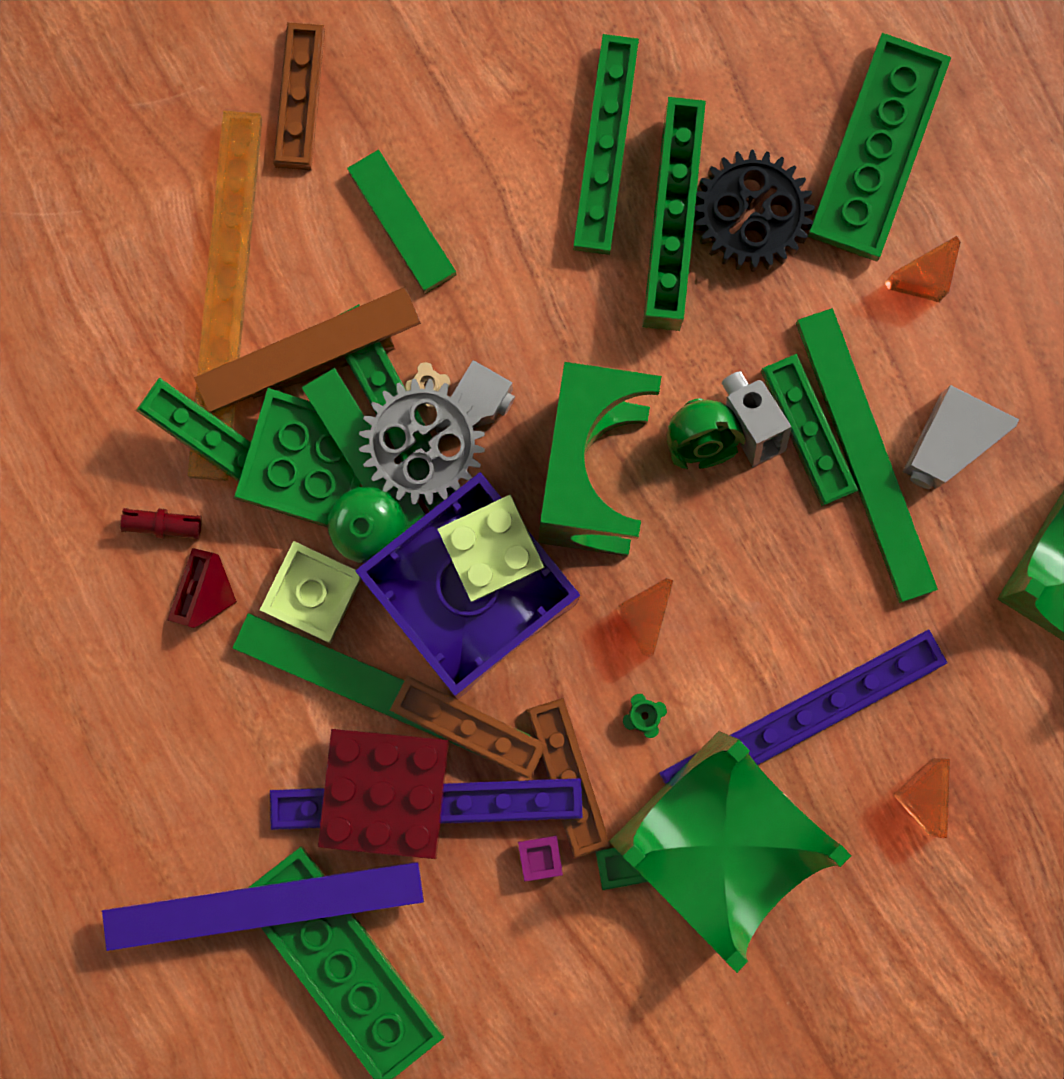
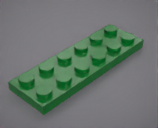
(879, 147)
(352, 981)

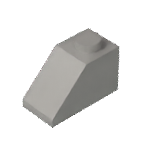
(486, 391)

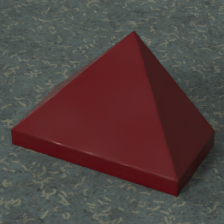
(202, 590)

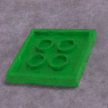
(294, 462)

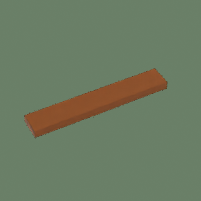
(307, 350)

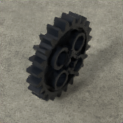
(777, 232)

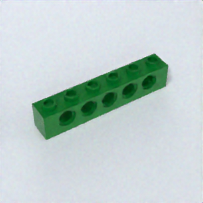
(674, 214)

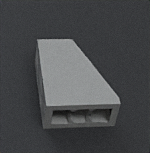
(954, 437)

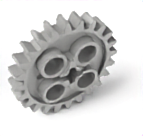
(400, 413)

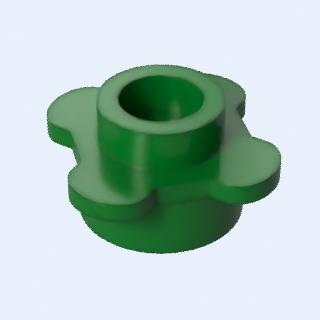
(635, 721)

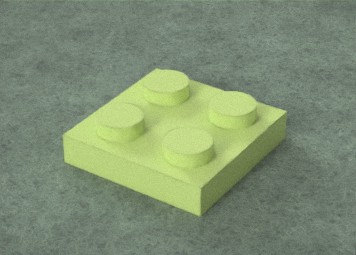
(491, 548)
(311, 592)

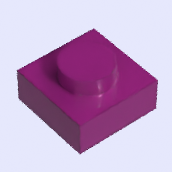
(540, 858)

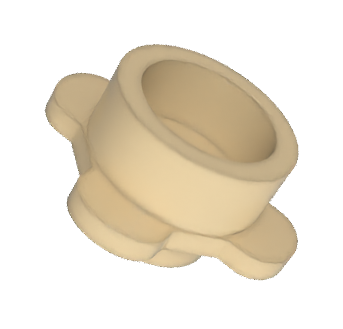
(426, 372)

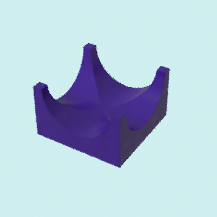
(431, 606)

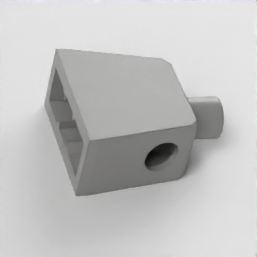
(760, 418)

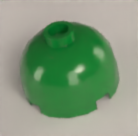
(704, 434)
(365, 522)

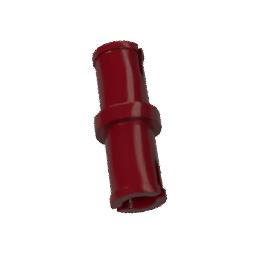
(161, 523)

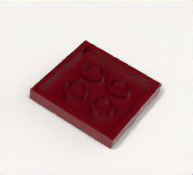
(383, 793)

